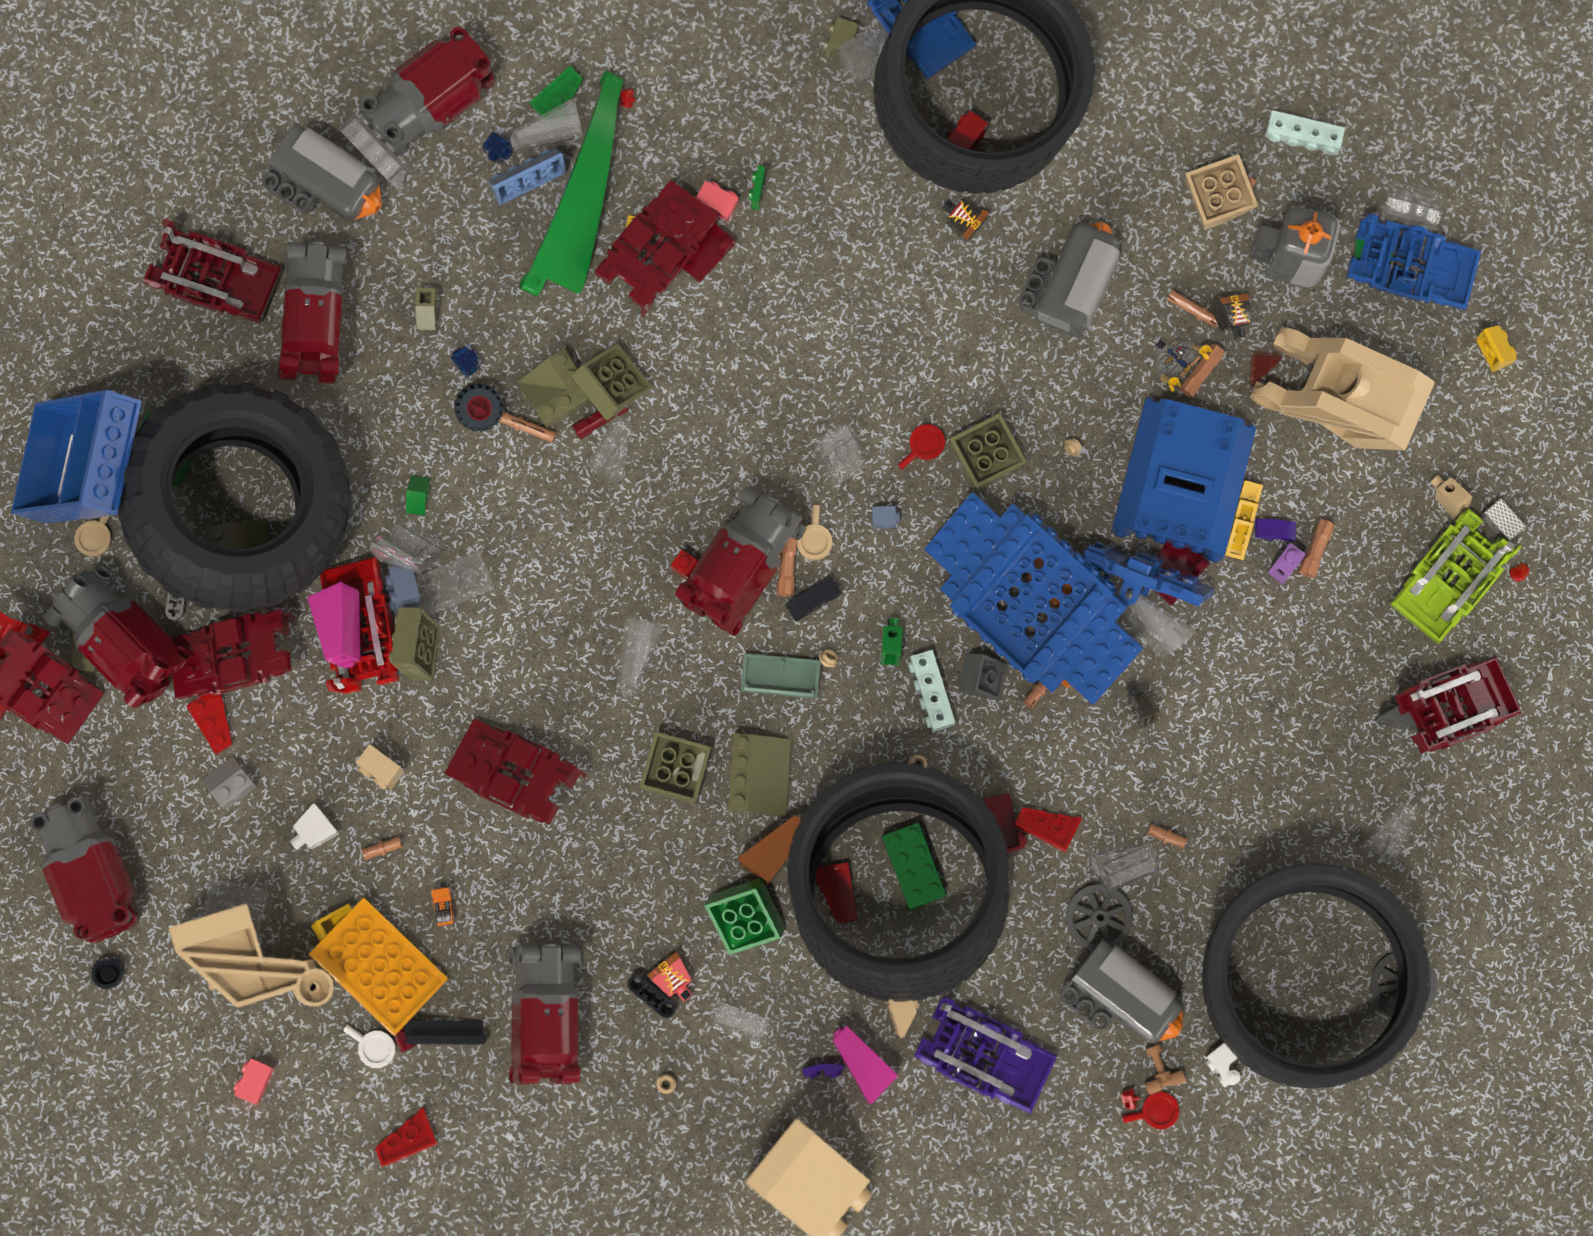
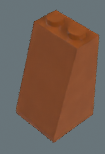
(770, 853)

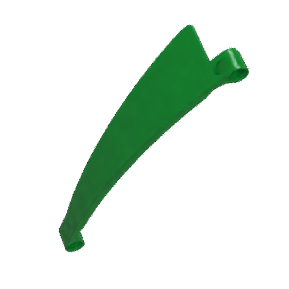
(573, 229)

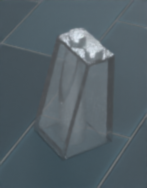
(549, 130)
(839, 453)
(1157, 627)
(638, 652)

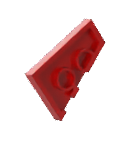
(211, 719)
(1049, 827)
(837, 888)
(408, 1140)

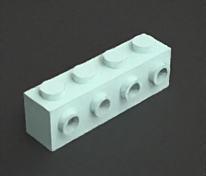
(1304, 132)
(932, 691)

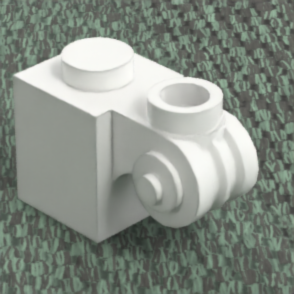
(1220, 1060)

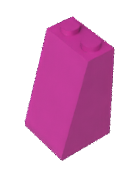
(338, 623)
(865, 1067)

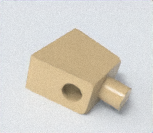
(1451, 496)

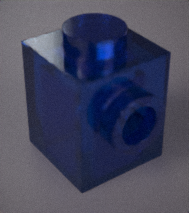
(497, 148)
(465, 361)

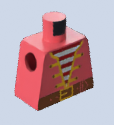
(672, 977)

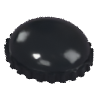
(107, 972)

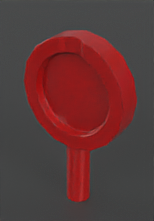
(925, 443)
(1158, 1111)

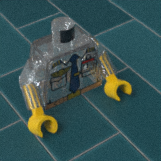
(1178, 360)

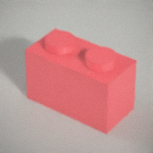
(718, 200)
(253, 1081)

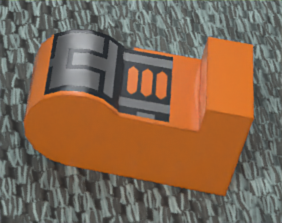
(443, 906)

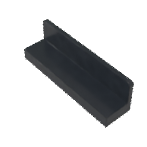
(444, 1032)

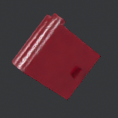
(710, 253)
(1183, 560)
(1006, 818)

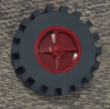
(478, 407)

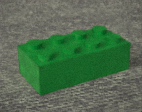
(913, 866)

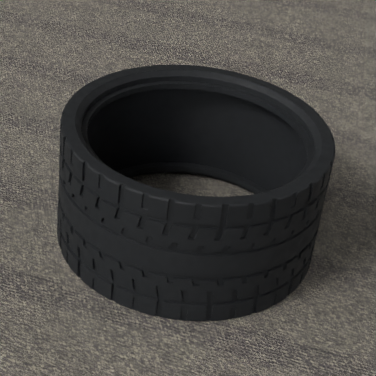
(958, 168)
(886, 790)
(1383, 909)

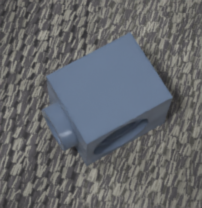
(884, 517)

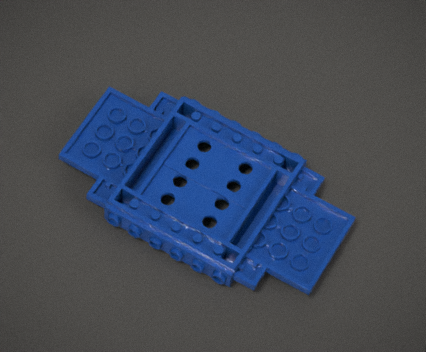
(988, 558)

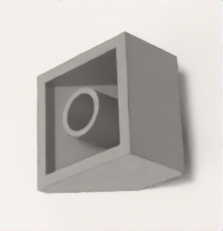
(228, 783)

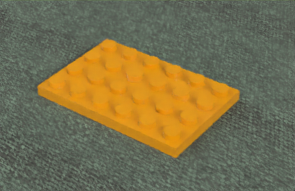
(378, 966)

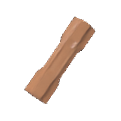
(1202, 370)
(1312, 560)
(785, 582)

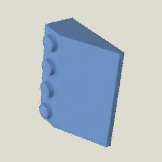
(527, 176)

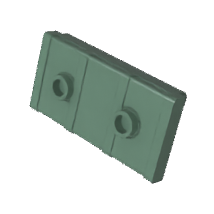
(780, 676)

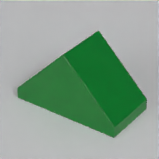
(417, 495)

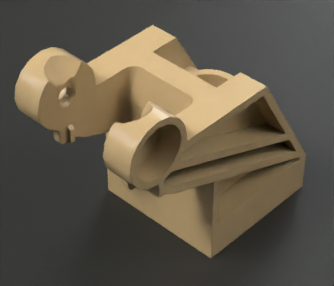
(1350, 391)
(230, 959)

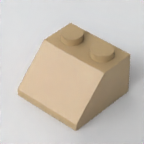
(902, 1015)

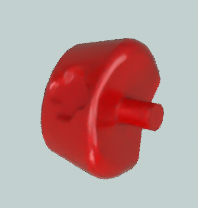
(627, 98)
(1519, 572)
(1129, 1099)

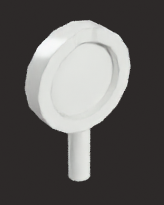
(375, 1048)

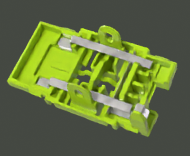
(1434, 604)

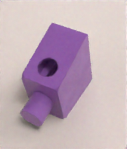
(1287, 563)

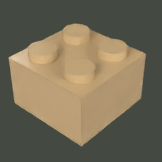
(380, 767)

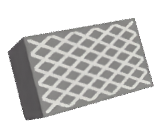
(1503, 520)

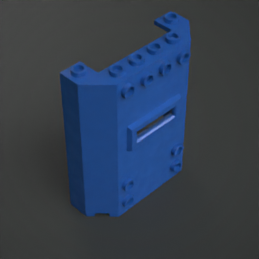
(1193, 447)

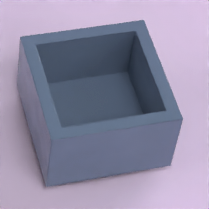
(401, 589)

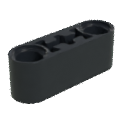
(813, 599)
(658, 995)

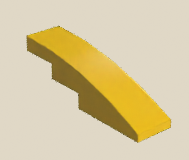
(1243, 520)

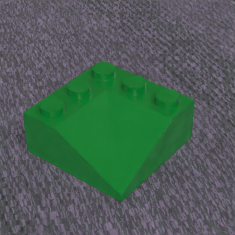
(745, 916)

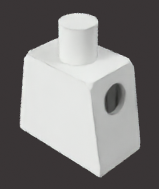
(313, 829)

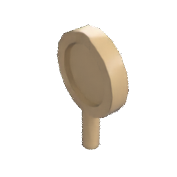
(93, 537)
(817, 540)

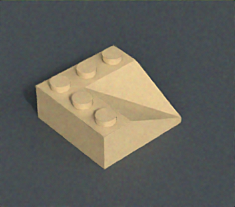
(1221, 191)

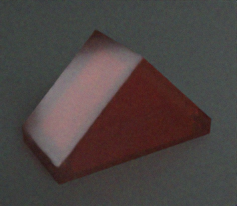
(1260, 366)

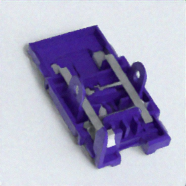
(1017, 1072)

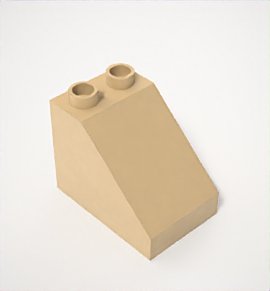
(810, 1182)

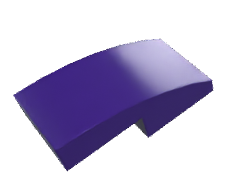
(1275, 529)
(831, 1070)

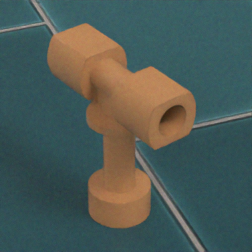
(1163, 1078)

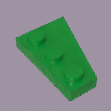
(557, 92)

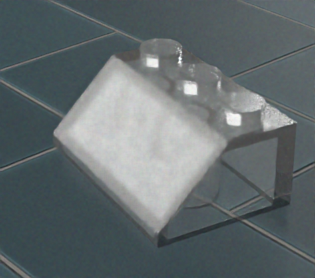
(1412, 206)

